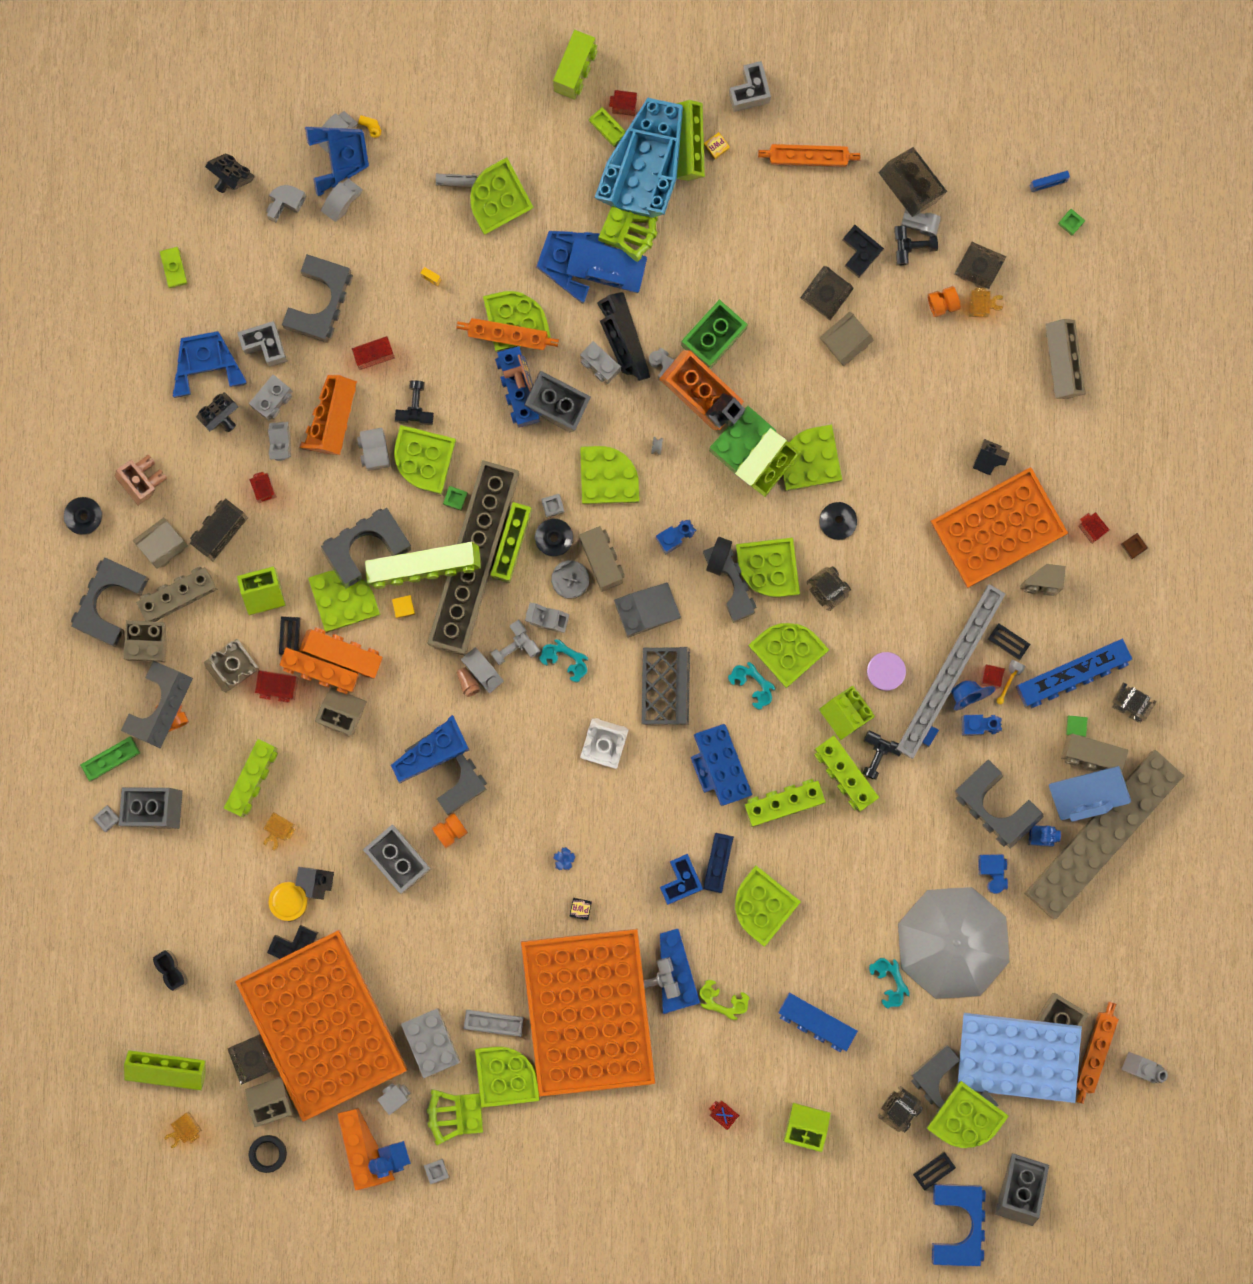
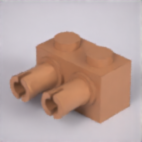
(134, 481)

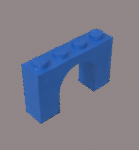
(969, 1250)

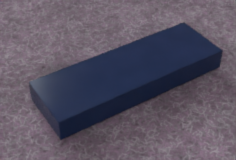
(718, 862)

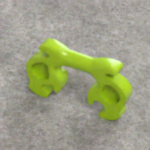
(739, 1005)

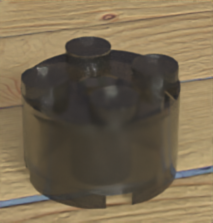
(828, 587)
(1133, 702)
(900, 1110)

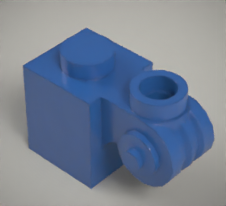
(671, 537)
(976, 725)
(1044, 836)
(994, 866)
(391, 1158)

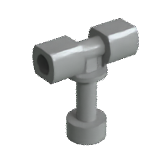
(521, 641)
(664, 979)

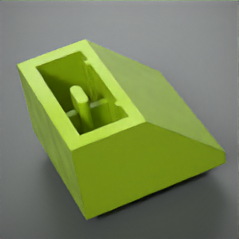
(261, 590)
(846, 712)
(807, 1127)

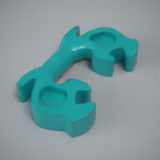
(550, 652)
(740, 673)
(896, 998)

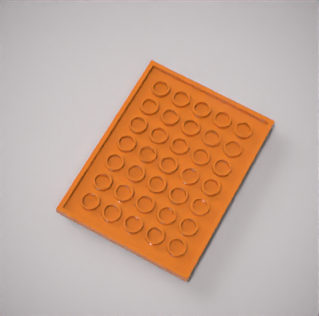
(588, 1012)
(321, 1025)

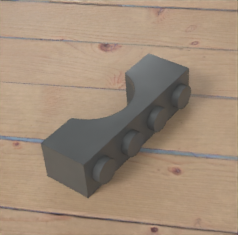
(739, 605)

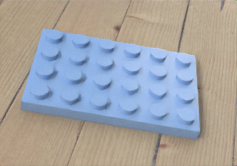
(1020, 1057)

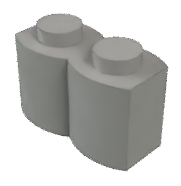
(374, 449)

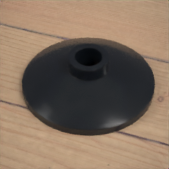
(81, 506)
(553, 527)
(836, 530)

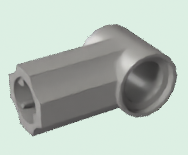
(925, 223)

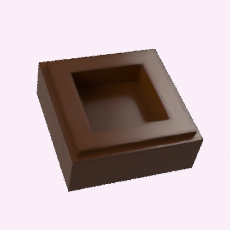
(1134, 546)

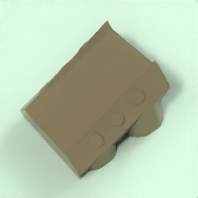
(846, 338)
(160, 543)
(230, 665)

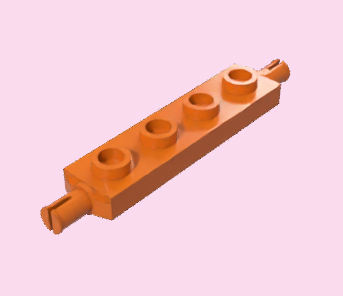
(809, 155)
(507, 334)
(1096, 1052)

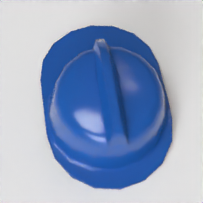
(968, 693)

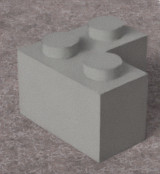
(754, 91)
(264, 338)

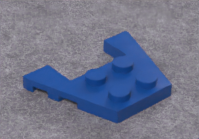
(346, 154)
(555, 259)
(201, 355)

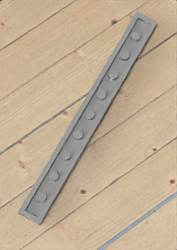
(950, 671)

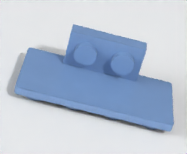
(1090, 794)

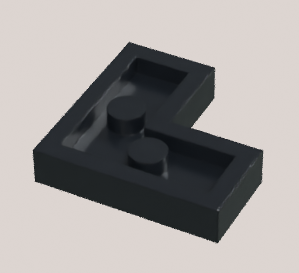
(866, 250)
(282, 947)

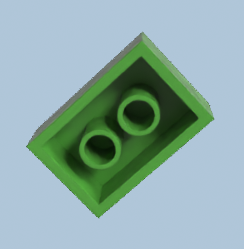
(714, 334)
(737, 441)

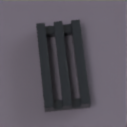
(290, 626)
(1014, 636)
(928, 1165)

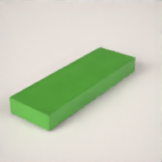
(110, 759)

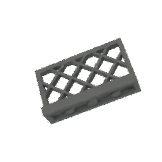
(682, 686)

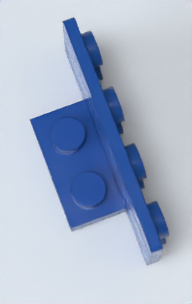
(605, 265)
(719, 766)

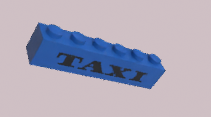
(1073, 673)

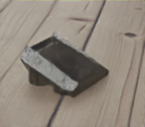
(980, 265)
(827, 292)
(251, 1059)

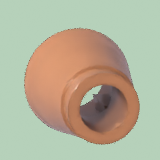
(468, 683)

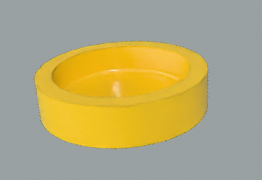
(288, 901)

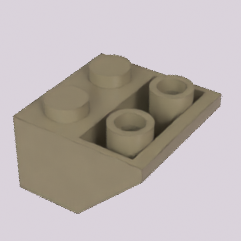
(1047, 579)
(145, 641)
(340, 712)
(268, 1102)

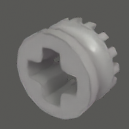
(657, 445)

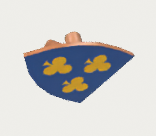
(517, 372)

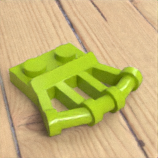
(616, 232)
(467, 1115)

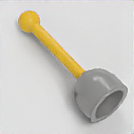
(1015, 669)

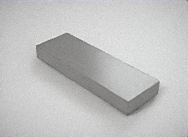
(493, 1023)

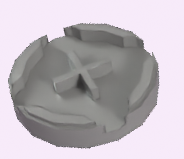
(570, 579)

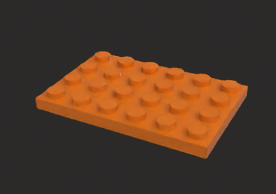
(999, 527)

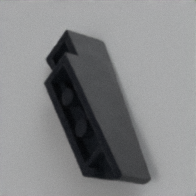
(623, 336)

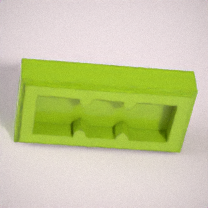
(607, 126)
(173, 267)

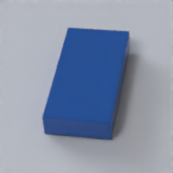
(1049, 181)

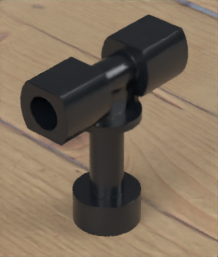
(905, 245)
(414, 412)
(882, 748)

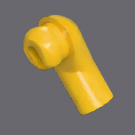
(372, 124)

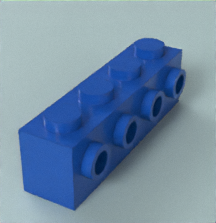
(517, 397)
(815, 1020)

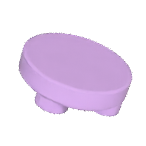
(886, 671)

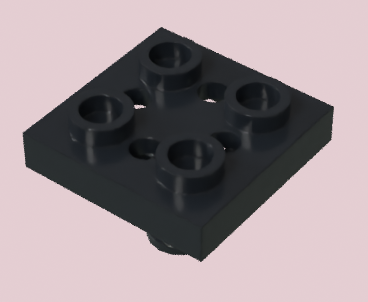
(229, 172)
(218, 413)

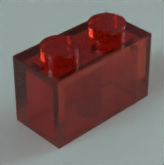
(373, 353)
(276, 685)

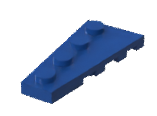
(431, 751)
(672, 946)

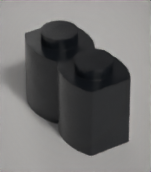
(168, 965)

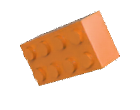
(695, 385)

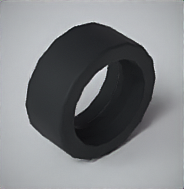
(719, 556)
(253, 1158)

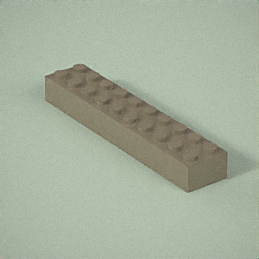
(484, 527)
(1103, 836)

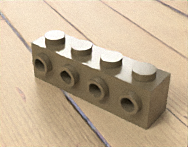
(1065, 359)
(177, 595)

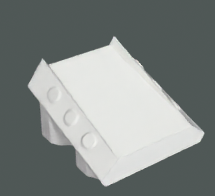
(604, 743)

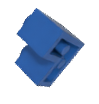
(686, 883)

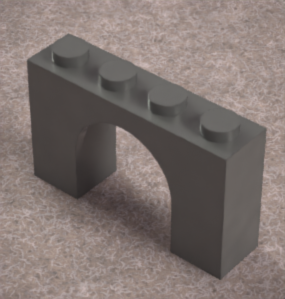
(320, 324)
(380, 525)
(108, 575)
(173, 690)
(465, 790)
(1008, 829)
(931, 1072)

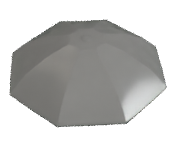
(953, 943)

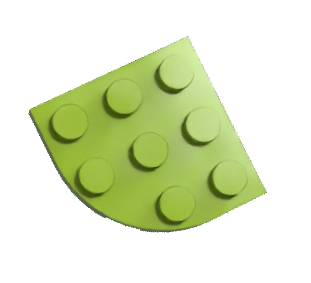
(498, 196)
(516, 310)
(423, 458)
(816, 461)
(607, 476)
(769, 567)
(342, 606)
(788, 650)
(763, 905)
(505, 1077)
(967, 1118)

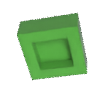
(1071, 222)
(455, 498)
(1076, 725)

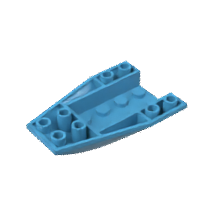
(645, 161)

